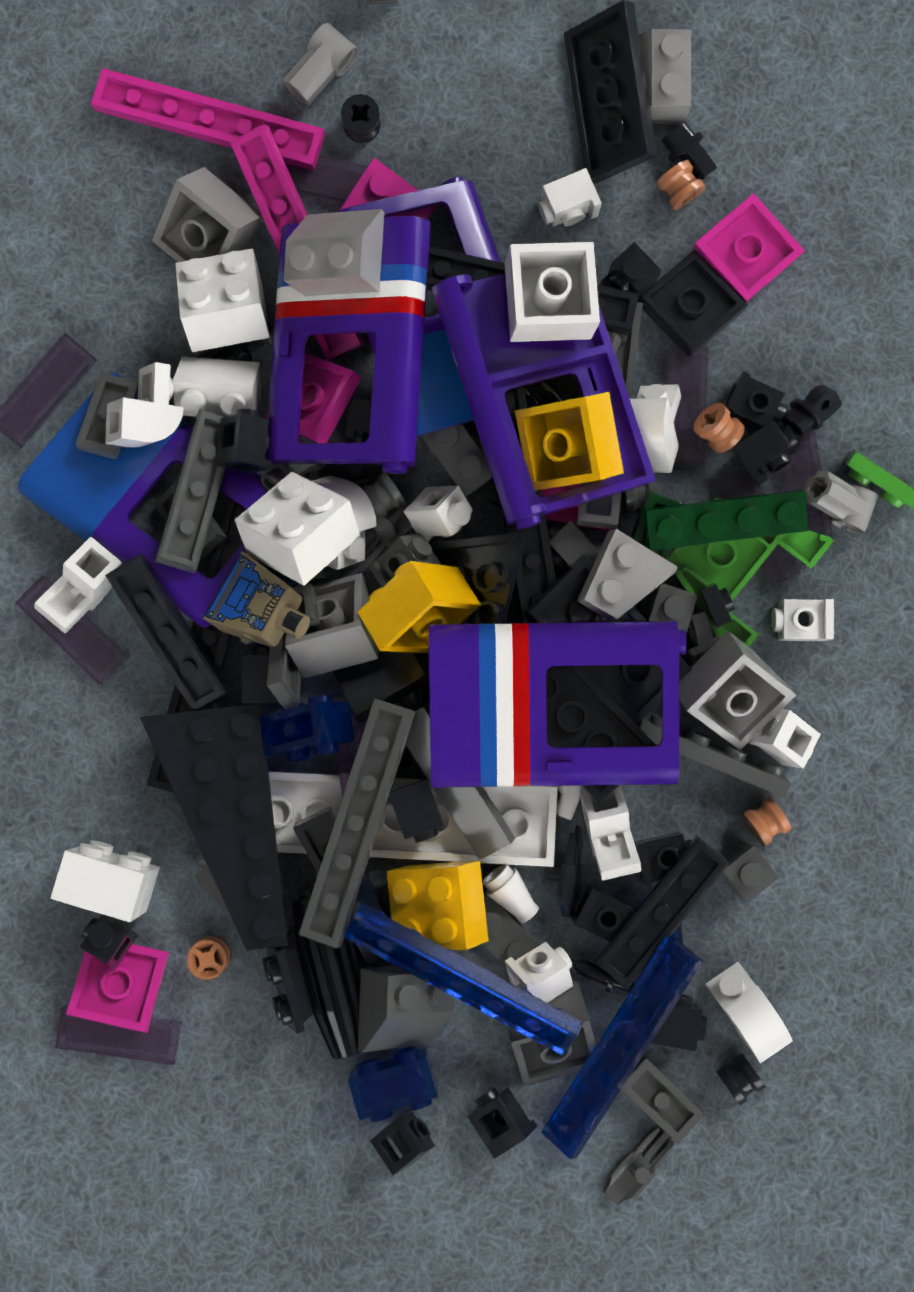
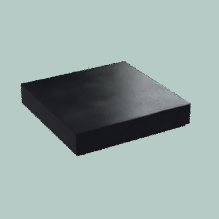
(692, 303)
(386, 679)

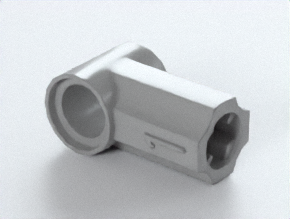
(325, 58)
(844, 502)

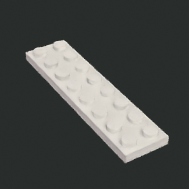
(525, 809)

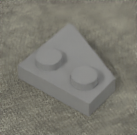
(622, 576)

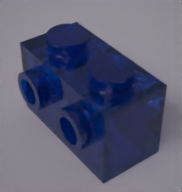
(307, 728)
(393, 1084)

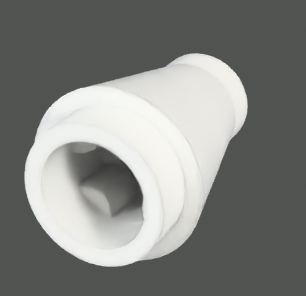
(509, 891)

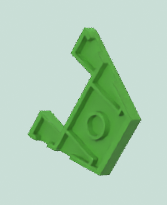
(735, 562)

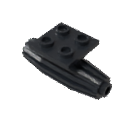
(317, 983)

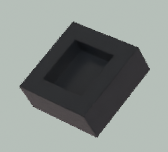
(718, 603)

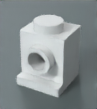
(569, 199)
(439, 511)
(821, 620)
(787, 739)
(541, 972)

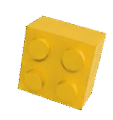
(570, 441)
(413, 600)
(440, 902)

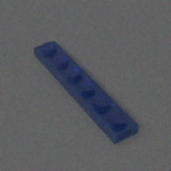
(463, 979)
(621, 1046)

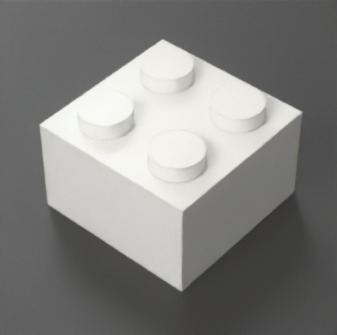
(551, 291)
(221, 300)
(297, 528)
(106, 881)

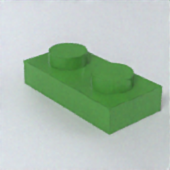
(865, 471)

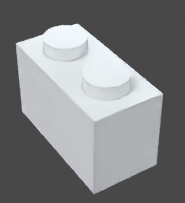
(216, 385)

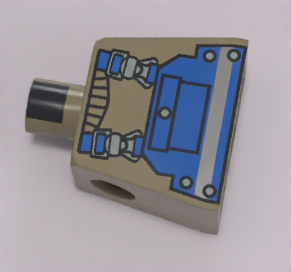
(256, 605)

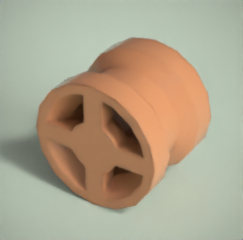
(681, 184)
(718, 428)
(767, 821)
(204, 964)

